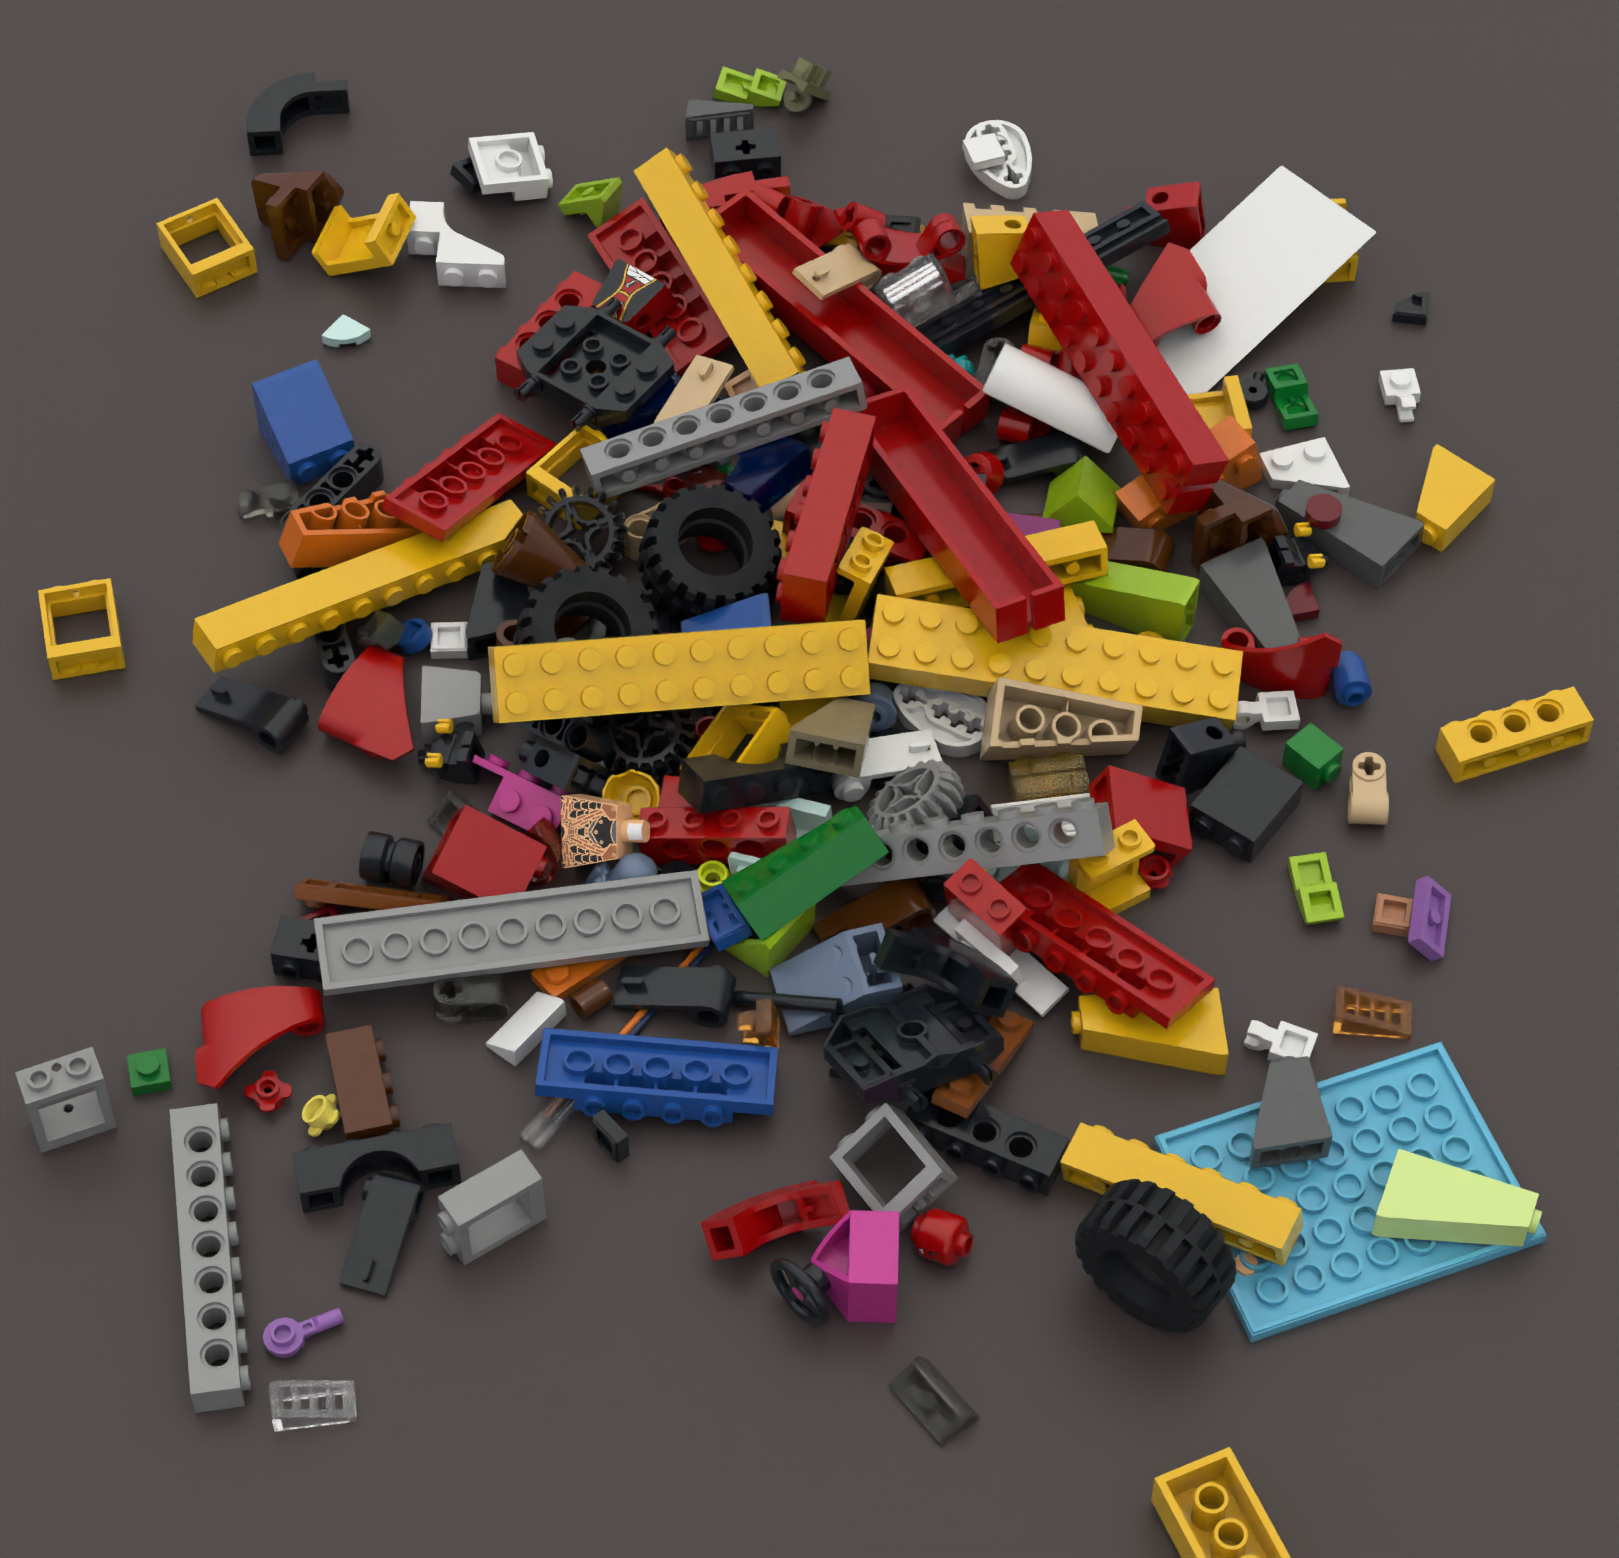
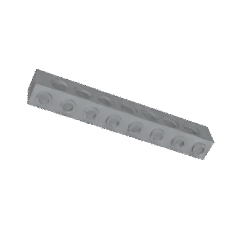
(723, 428)
(1089, 819)
(222, 1385)

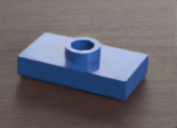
(723, 918)

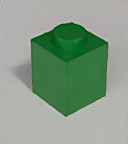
(1313, 757)

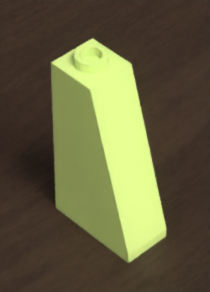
(1452, 1205)

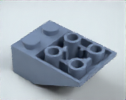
(836, 969)

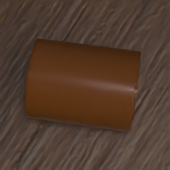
(591, 998)

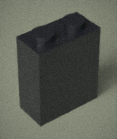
(1245, 804)

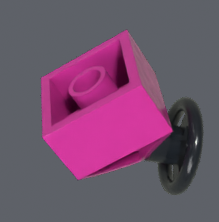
(853, 1266)

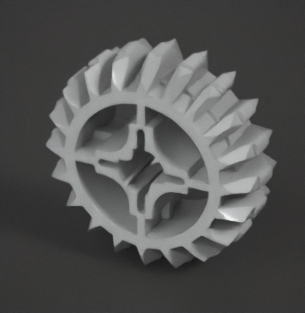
(918, 794)

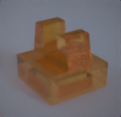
(760, 1024)

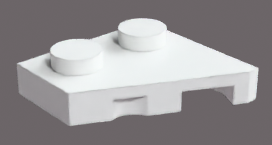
(1304, 461)

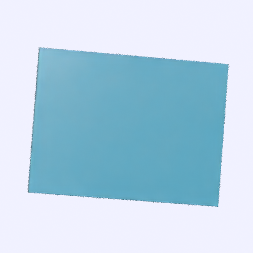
(1336, 1262)

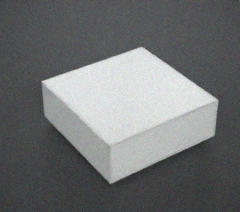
(983, 151)
(449, 640)

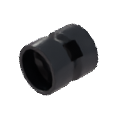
(389, 859)

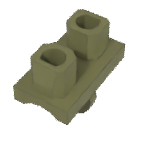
(806, 80)

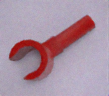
(670, 485)

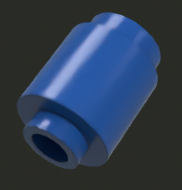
(1351, 680)

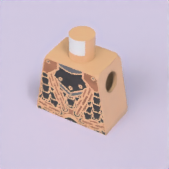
(598, 830)

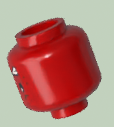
(942, 1236)

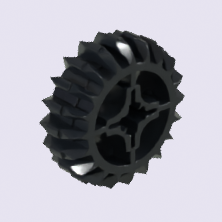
(595, 526)
(674, 740)

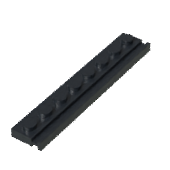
(1006, 301)

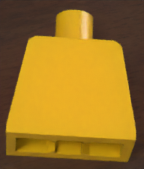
(993, 247)

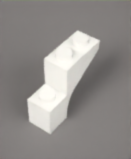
(458, 257)

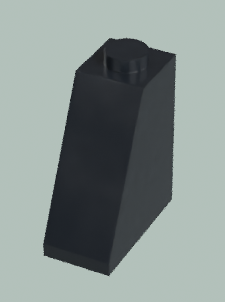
(493, 603)

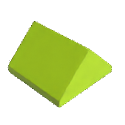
(1082, 496)
(775, 948)

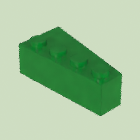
(804, 871)

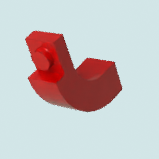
(772, 1215)

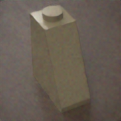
(833, 737)

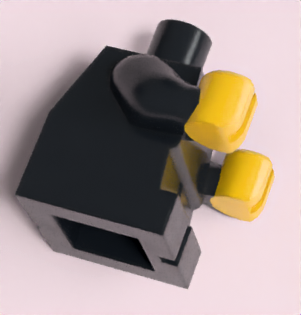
(1295, 557)
(453, 754)

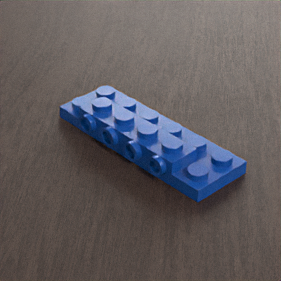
(656, 1076)

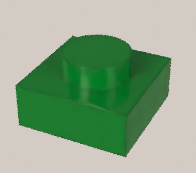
(149, 1071)

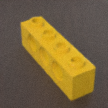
(1514, 734)

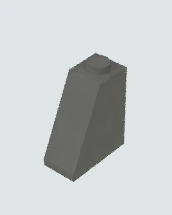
(1290, 1116)

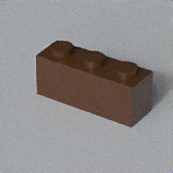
(360, 1083)

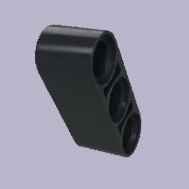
(573, 735)

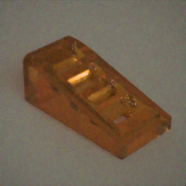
(1360, 1000)

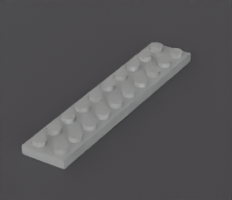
(510, 932)

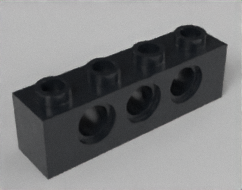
(1007, 1137)

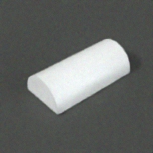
(1049, 397)

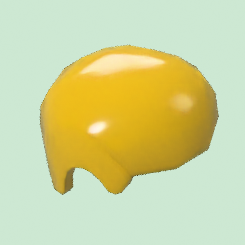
(634, 788)

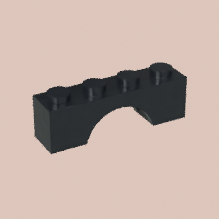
(721, 784)
(330, 1171)

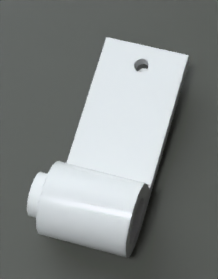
(884, 758)

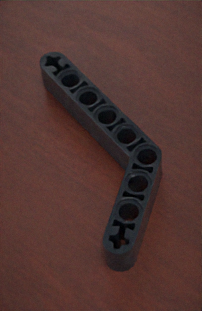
(354, 475)

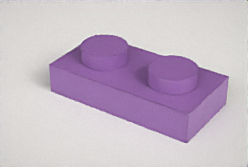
(1429, 918)

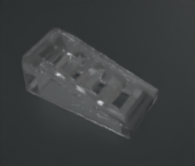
(302, 1389)

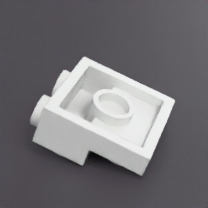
(511, 165)

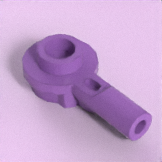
(286, 1336)

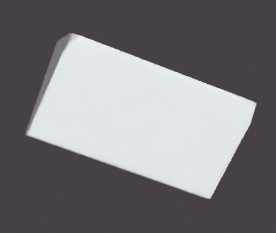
(526, 1027)

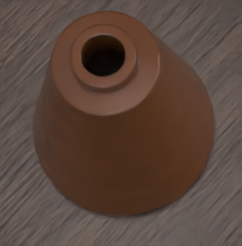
(533, 553)

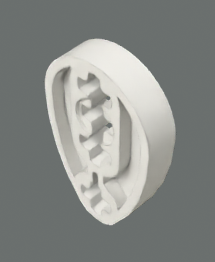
(1017, 159)
(930, 702)

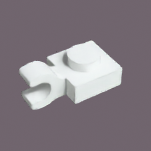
(1400, 389)
(1272, 709)
(1286, 1041)

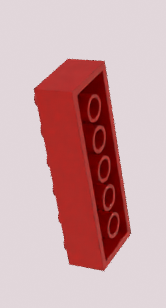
(825, 516)

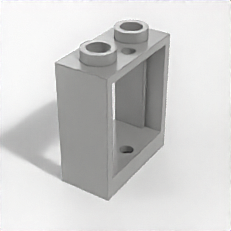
(72, 1118)
(919, 1191)
(491, 1208)

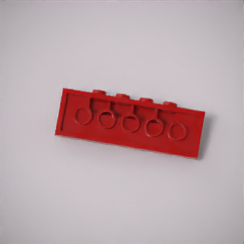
(643, 242)
(467, 477)
(1102, 949)

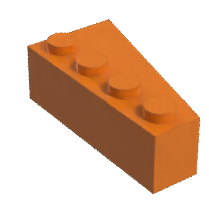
(1142, 508)
(334, 534)

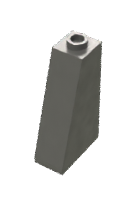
(1365, 540)
(1249, 594)

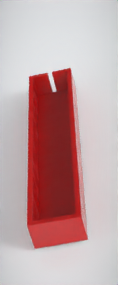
(850, 322)
(1118, 362)
(960, 520)

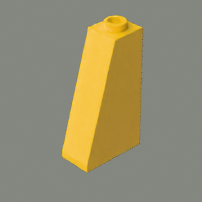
(1191, 1043)

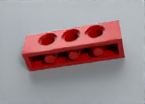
(574, 291)
(906, 545)
(700, 838)

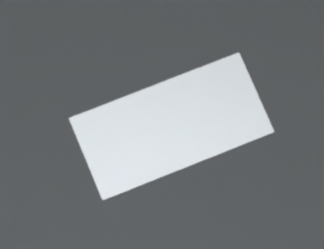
(1259, 271)

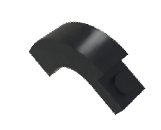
(288, 102)
(951, 964)

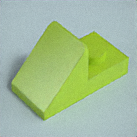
(595, 198)

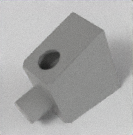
(453, 696)

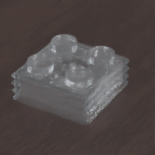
(917, 290)

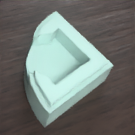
(345, 331)

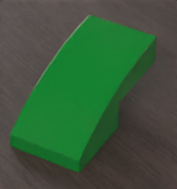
(1290, 397)

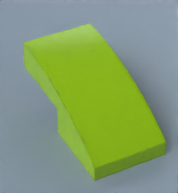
(760, 90)
(1314, 888)

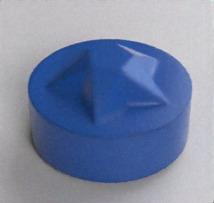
(415, 636)

